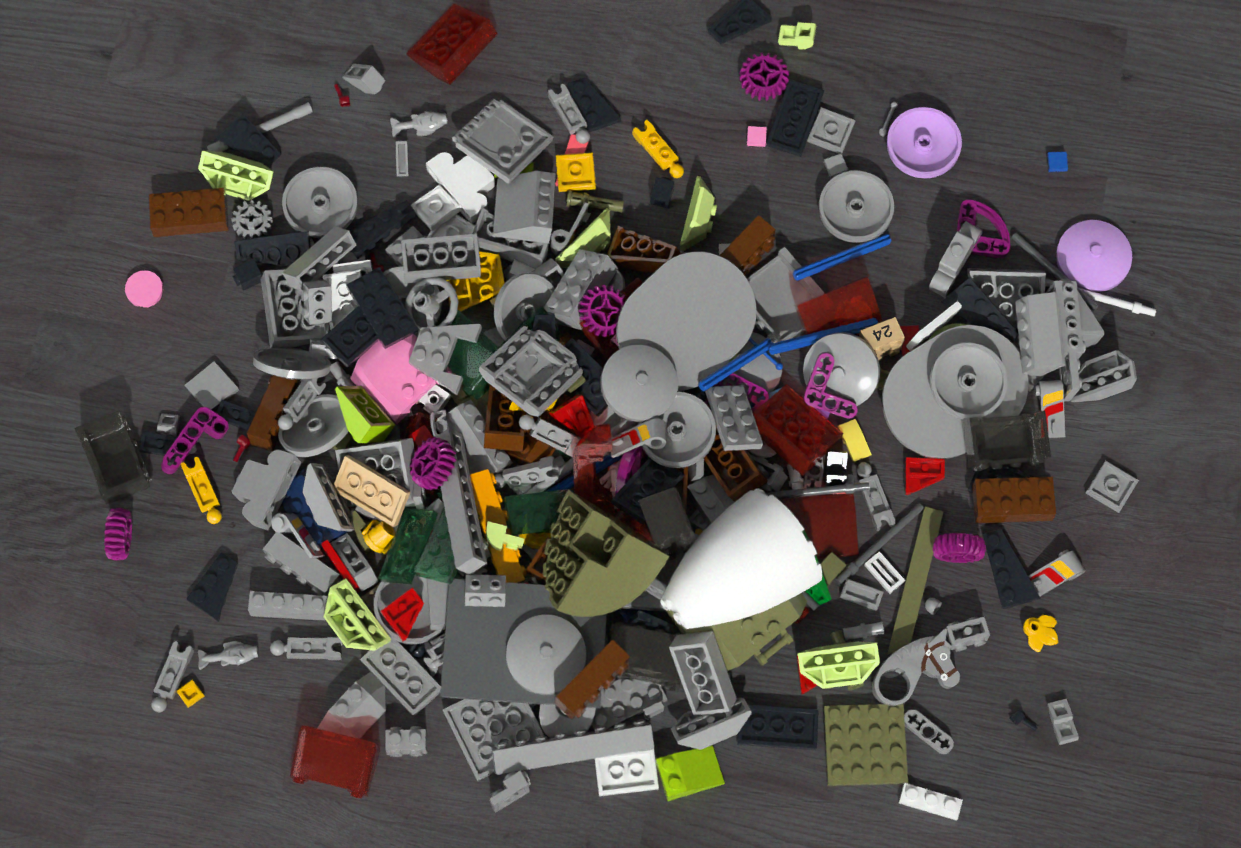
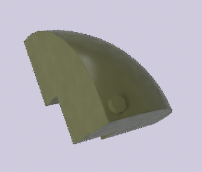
(596, 560)

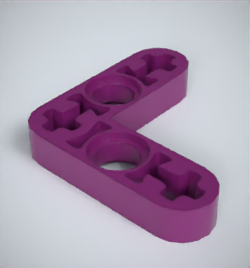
(819, 390)

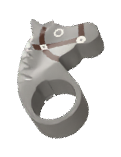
(924, 656)

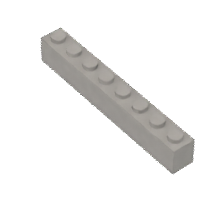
(462, 511)
(572, 748)

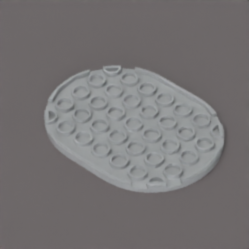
(693, 312)
(914, 413)

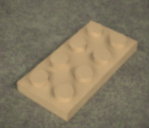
(371, 490)

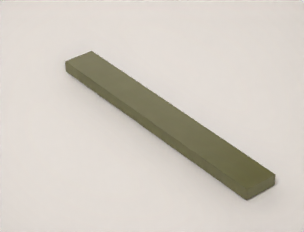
(915, 579)

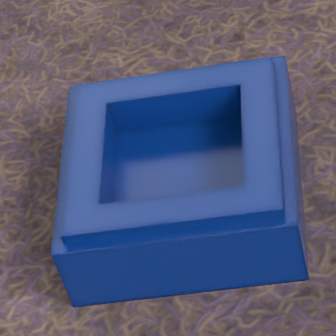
(1057, 161)

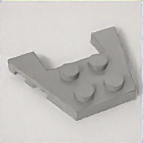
(435, 349)

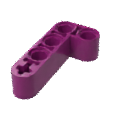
(189, 441)

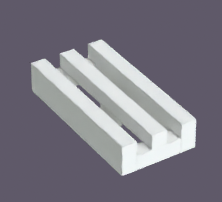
(895, 585)

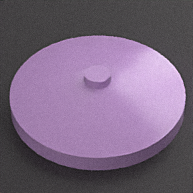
(924, 142)
(1094, 255)

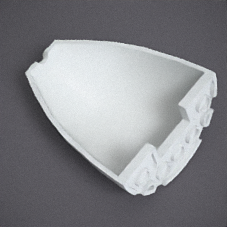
(742, 564)

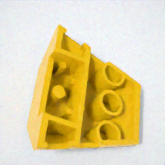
(475, 290)

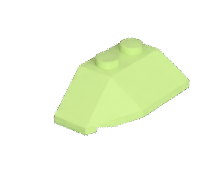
(235, 174)
(698, 215)
(593, 238)
(353, 619)
(839, 663)

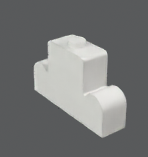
(464, 181)

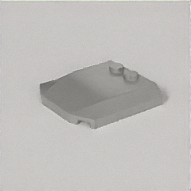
(531, 370)

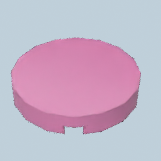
(144, 289)

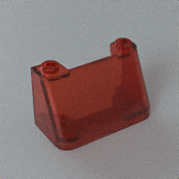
(585, 455)
(334, 760)

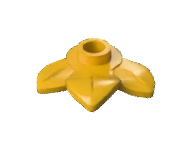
(1043, 634)

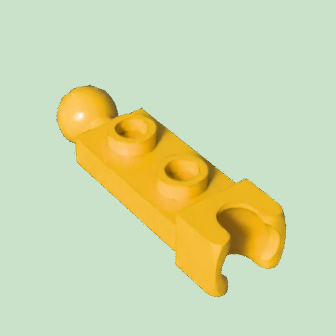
(658, 149)
(202, 491)

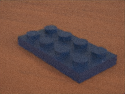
(296, 503)

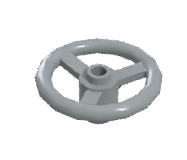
(430, 305)

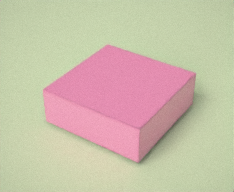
(756, 136)

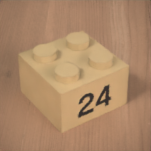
(884, 338)

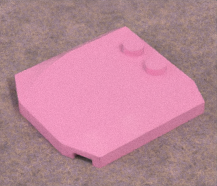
(391, 378)

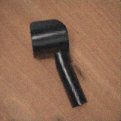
(1018, 717)

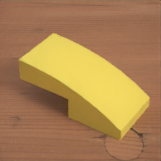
(854, 440)

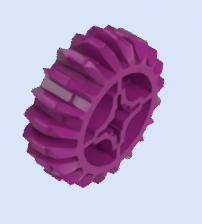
(777, 72)
(603, 303)
(432, 463)
(118, 534)
(959, 548)

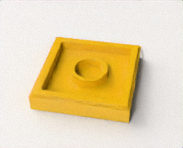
(575, 172)

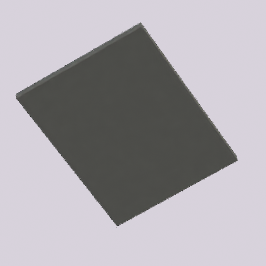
(479, 638)

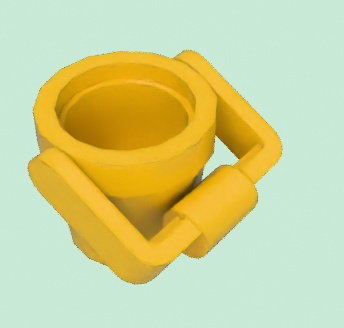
(379, 537)

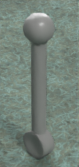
(883, 131)

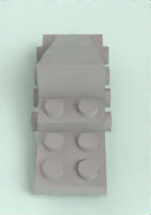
(1079, 332)

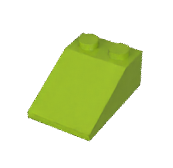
(363, 415)
(689, 772)

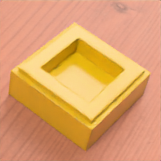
(190, 693)

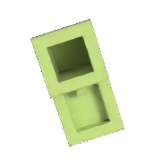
(799, 35)
(496, 537)

